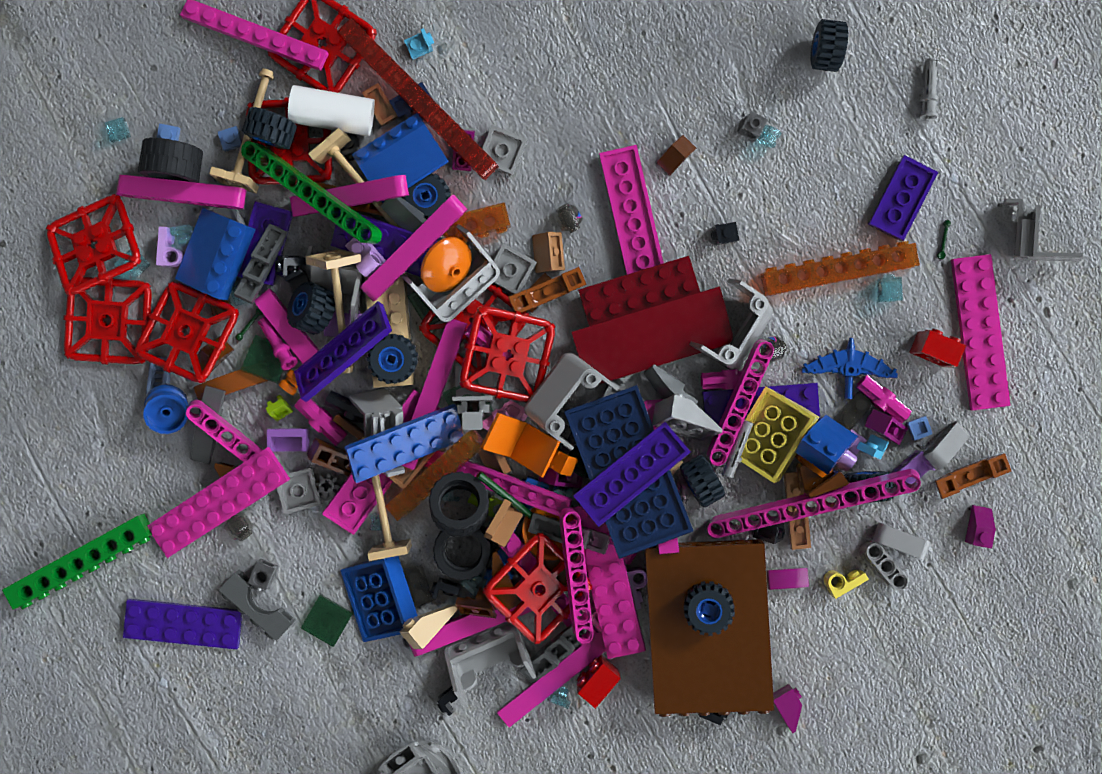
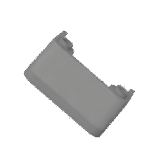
(479, 278)
(735, 354)
(557, 389)
(483, 651)

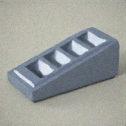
(152, 376)

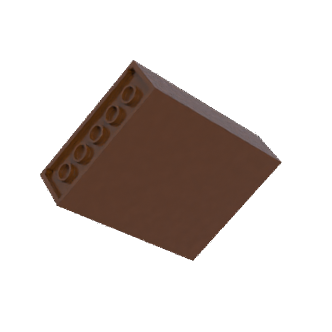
(718, 670)

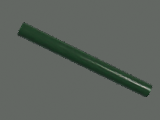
(504, 494)

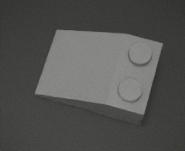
(685, 418)

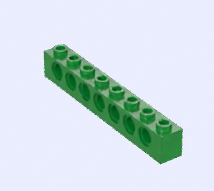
(17, 592)

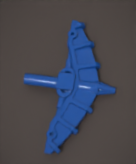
(850, 364)

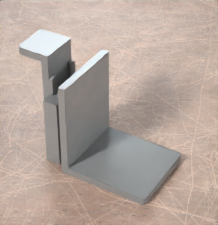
(1027, 237)
(350, 282)
(380, 413)
(473, 420)

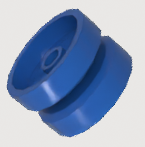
(165, 409)

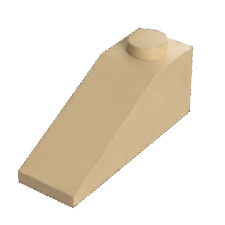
(422, 628)

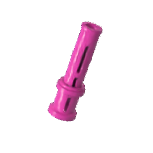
(281, 350)

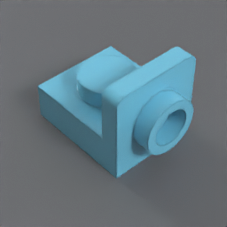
(419, 44)
(875, 446)

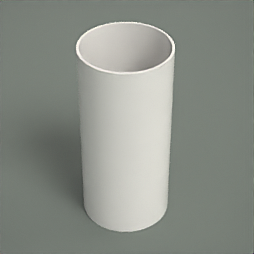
(331, 110)

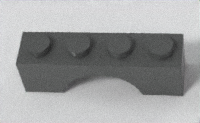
(238, 591)

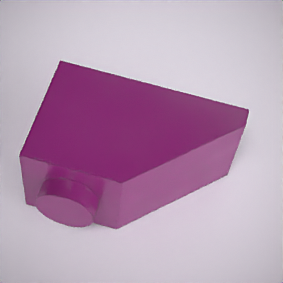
(886, 426)
(557, 479)
(981, 527)
(788, 705)

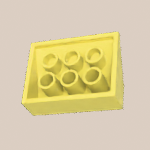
(775, 433)

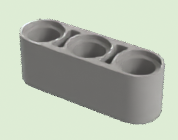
(946, 445)
(901, 541)
(892, 569)

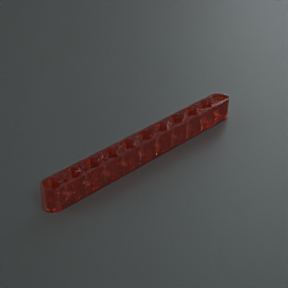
(418, 99)

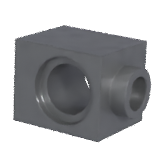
(753, 126)
(269, 569)

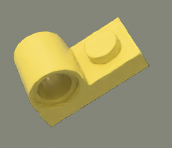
(844, 584)

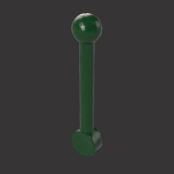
(941, 255)
(239, 336)

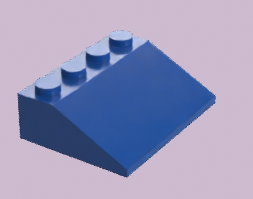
(402, 151)
(215, 254)
(379, 597)

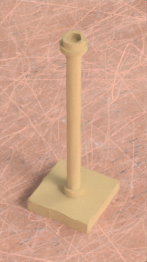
(330, 148)
(235, 177)
(334, 260)
(389, 547)

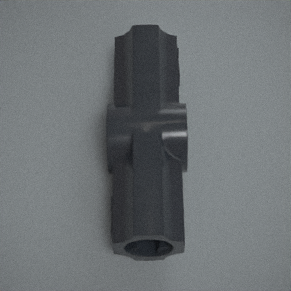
(343, 405)

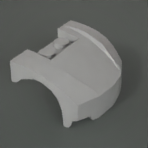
(421, 758)

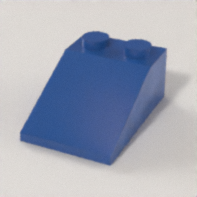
(826, 444)

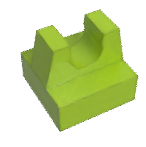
(279, 408)

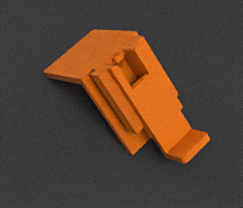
(527, 446)

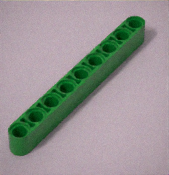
(318, 194)

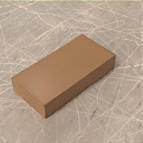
(383, 110)

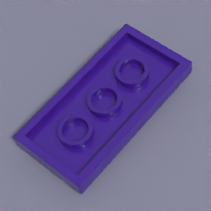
(903, 198)
(260, 218)

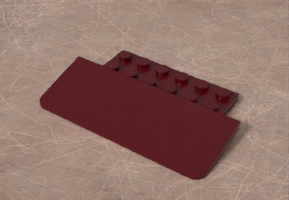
(649, 319)

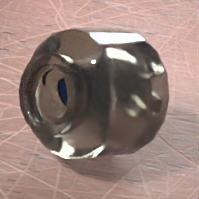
(568, 217)
(779, 348)
(239, 526)

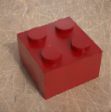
(938, 348)
(597, 681)

